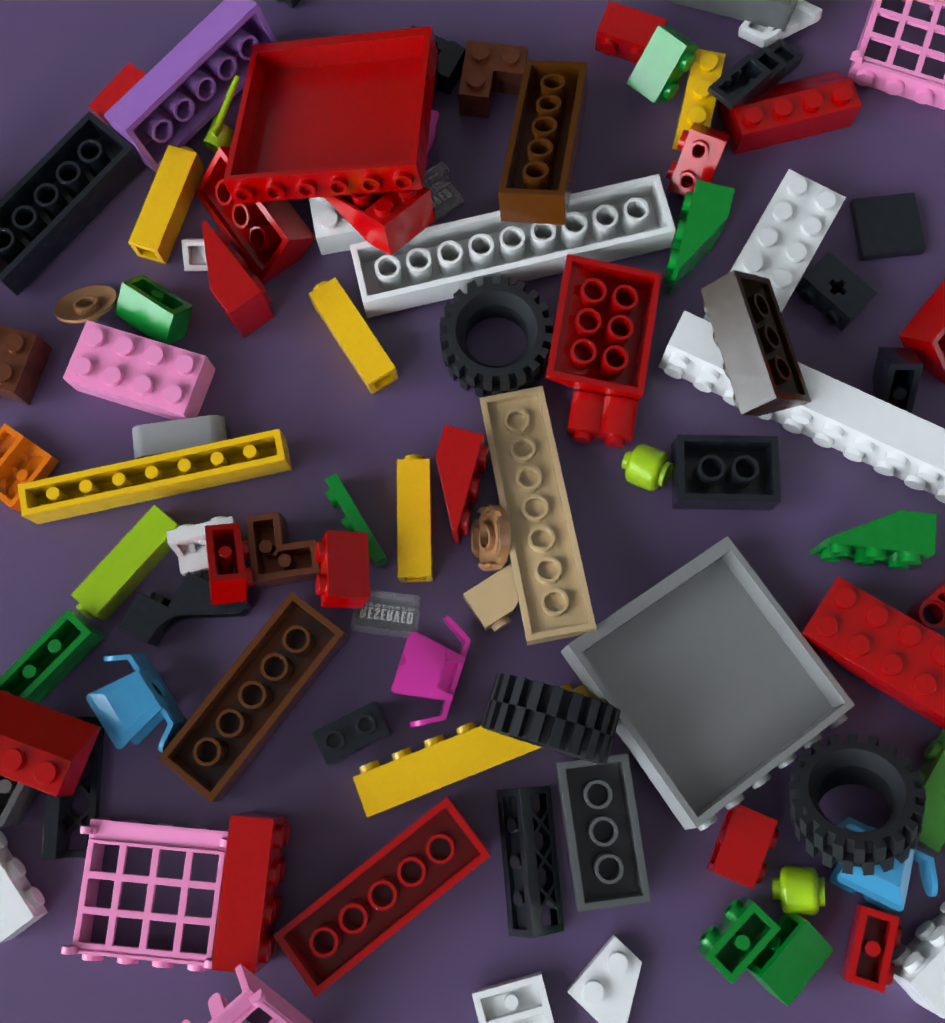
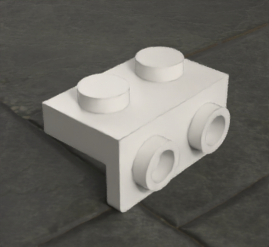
(190, 544)

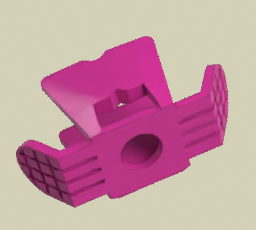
(430, 670)

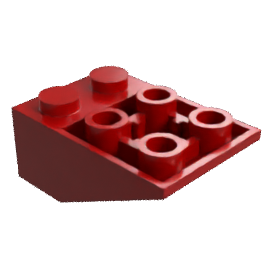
(387, 218)
(233, 286)
(459, 462)

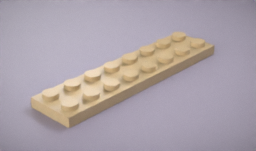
(543, 535)

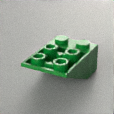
(698, 230)
(894, 540)

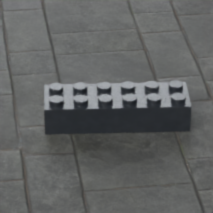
(61, 198)

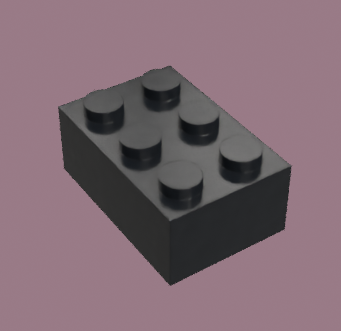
(725, 472)

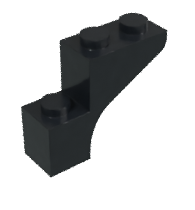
(152, 617)

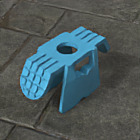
(132, 706)
(888, 888)

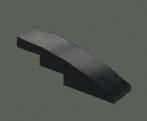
(755, 74)

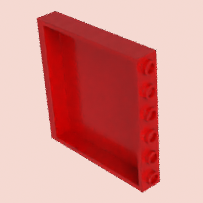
(334, 116)

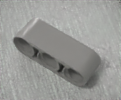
(177, 435)

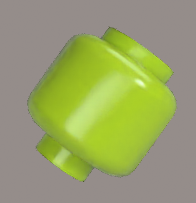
(647, 467)
(799, 890)

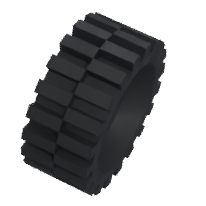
(496, 302)
(551, 718)
(860, 765)

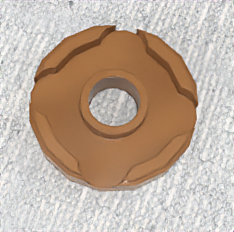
(491, 537)

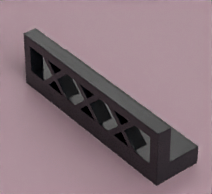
(60, 811)
(524, 861)

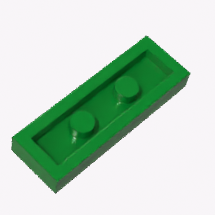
(353, 520)

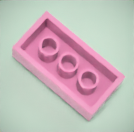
(139, 372)

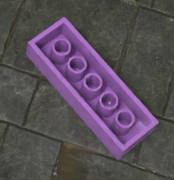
(190, 81)

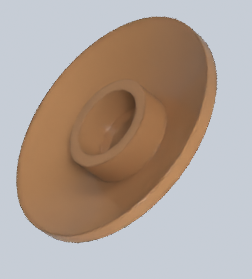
(86, 304)

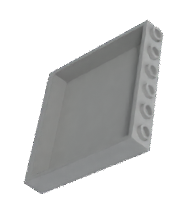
(709, 683)

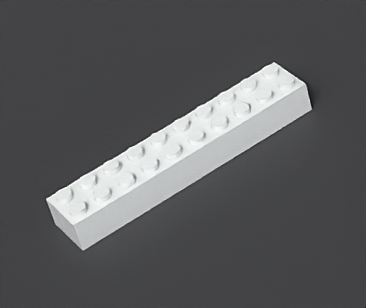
(443, 258)
(835, 418)

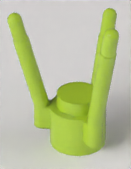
(219, 133)

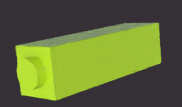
(125, 565)

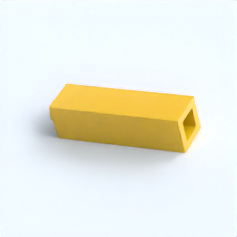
(167, 204)
(353, 335)
(414, 519)

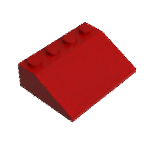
(603, 327)

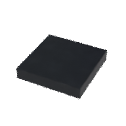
(887, 226)

